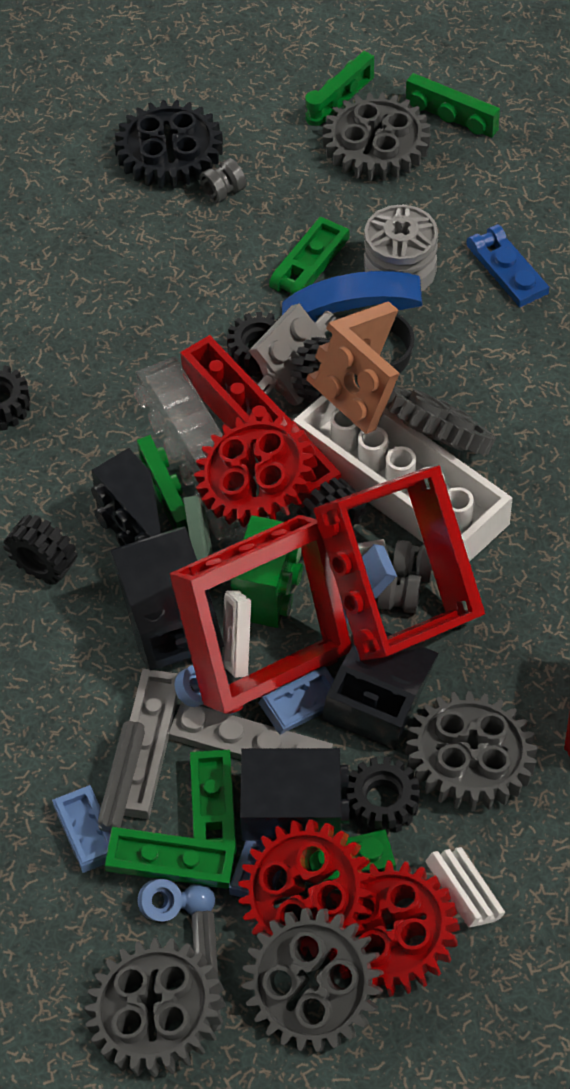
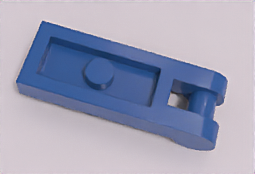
(508, 266)

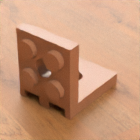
(357, 350)

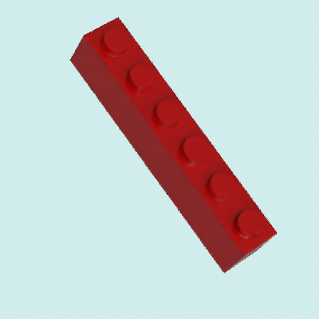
(234, 394)

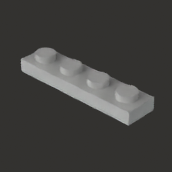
(155, 709)
(221, 731)

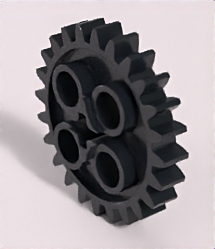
(143, 143)

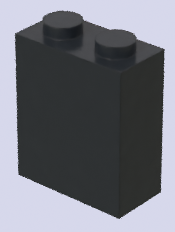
(290, 787)

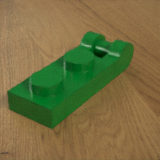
(341, 87)
(310, 256)
(212, 794)

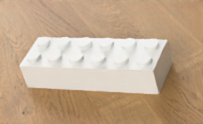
(398, 450)

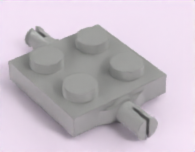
(279, 346)

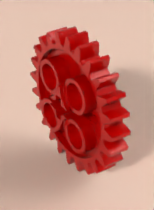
(223, 473)
(293, 855)
(401, 961)

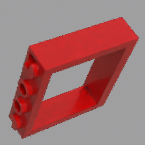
(445, 554)
(196, 578)

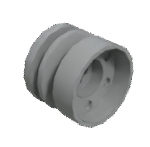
(402, 241)

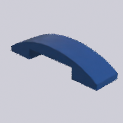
(358, 291)

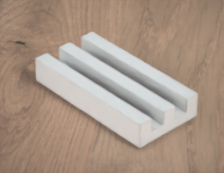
(236, 633)
(466, 887)

